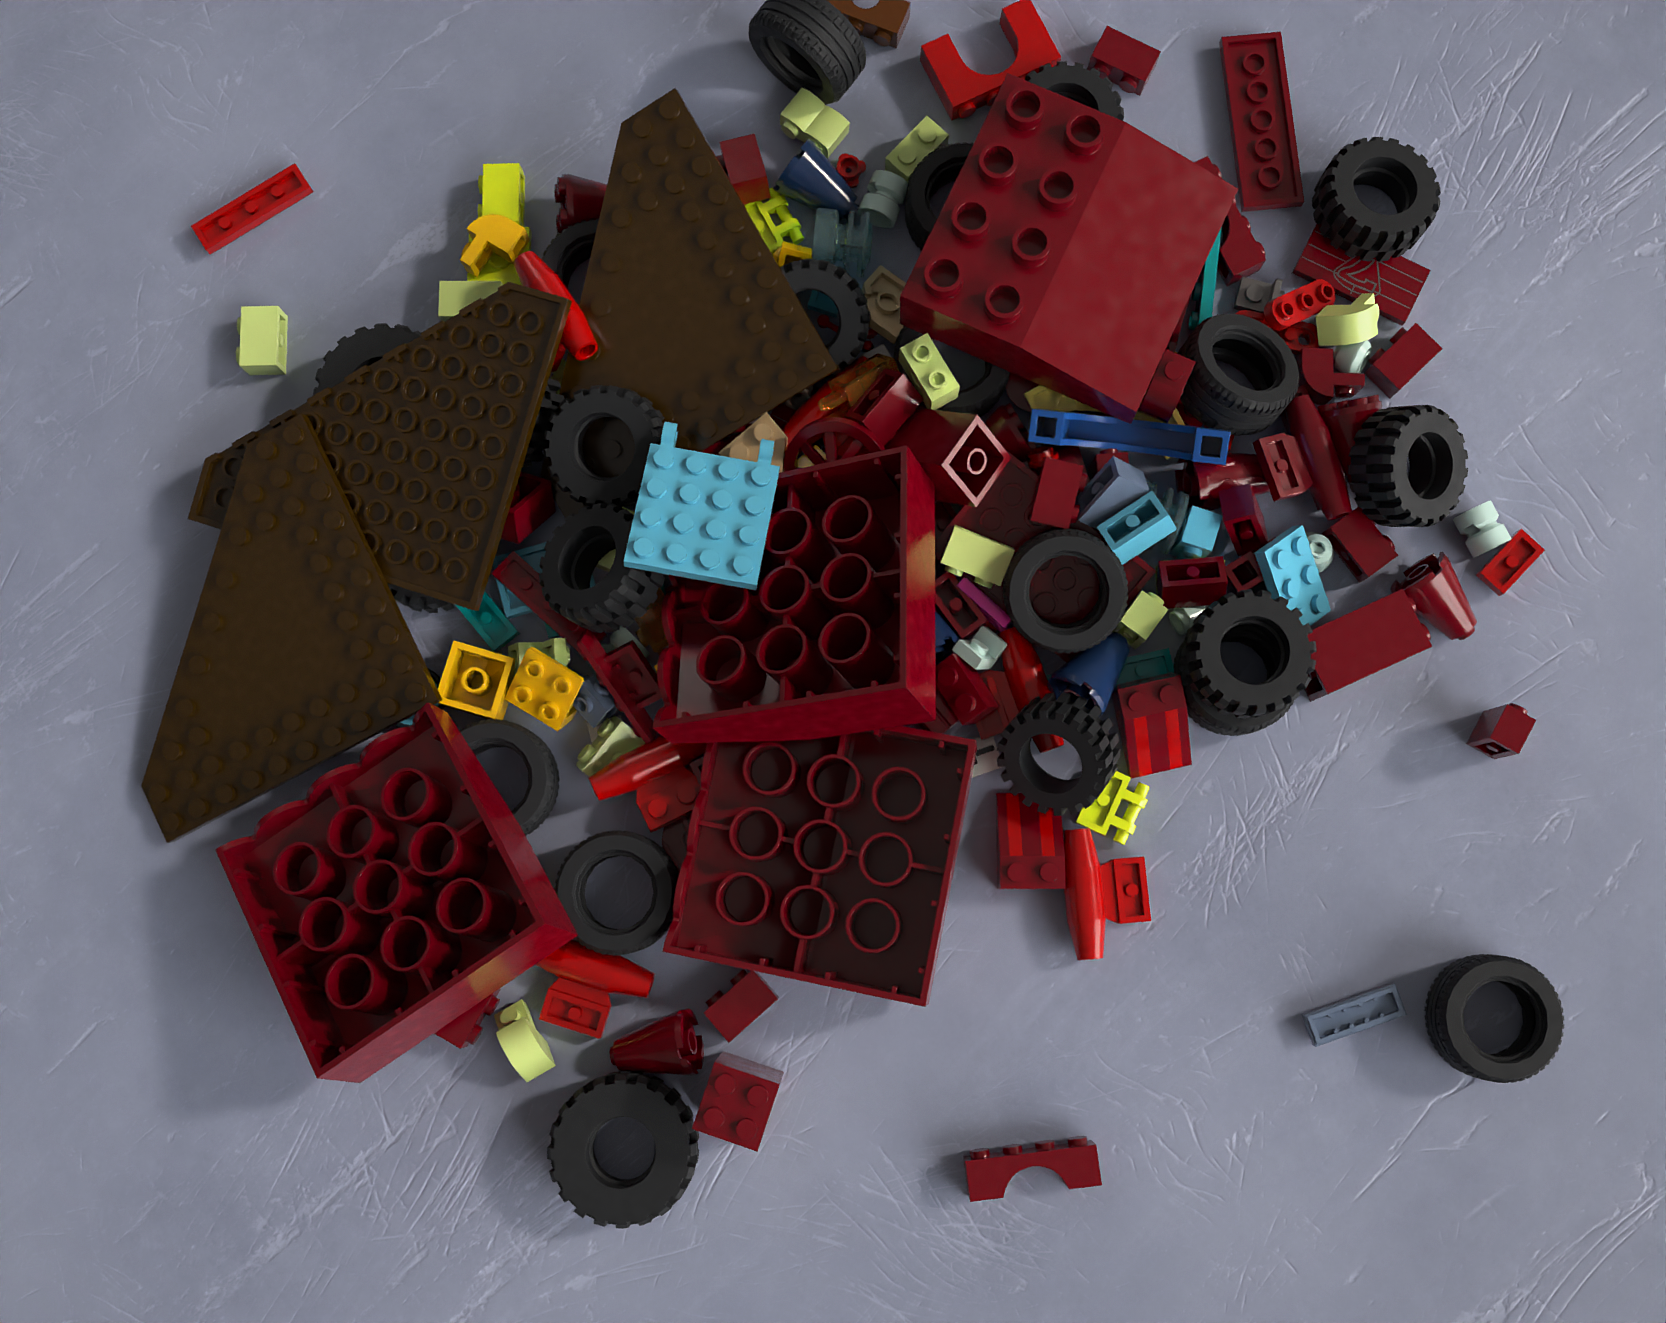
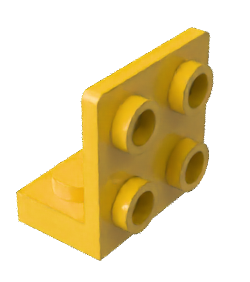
(545, 689)

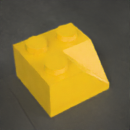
(476, 681)

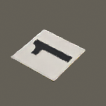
(985, 757)

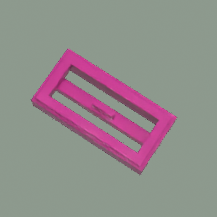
(990, 610)

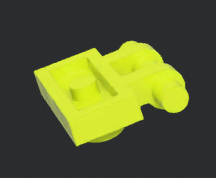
(773, 234)
(1102, 811)

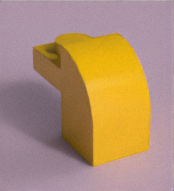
(489, 236)

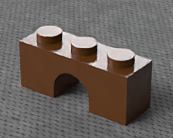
(881, 23)

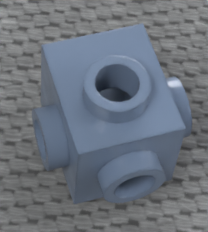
(594, 701)

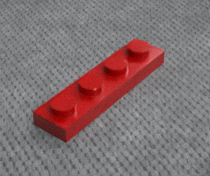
(252, 209)

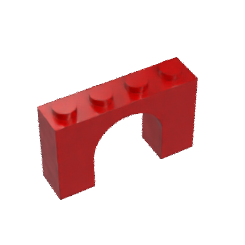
(966, 90)

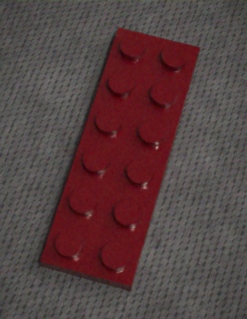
(1261, 121)

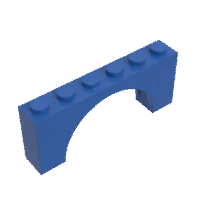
(1140, 436)

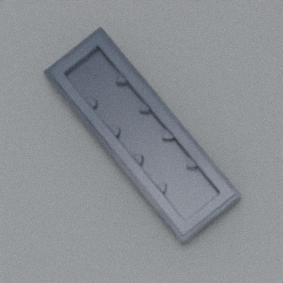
(1354, 1014)

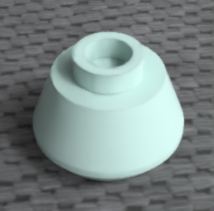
(1352, 357)
(1321, 550)

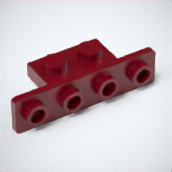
(627, 678)

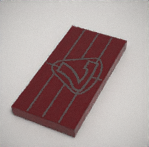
(1393, 281)

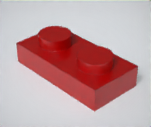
(1510, 562)

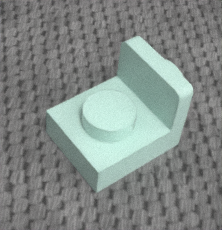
(982, 649)

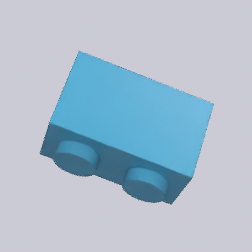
(1137, 527)
(1197, 534)

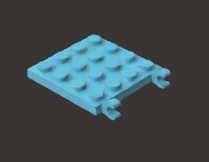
(702, 513)

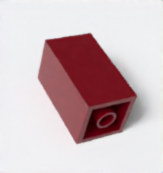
(954, 452)
(1365, 643)
(738, 1100)

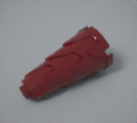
(1206, 479)

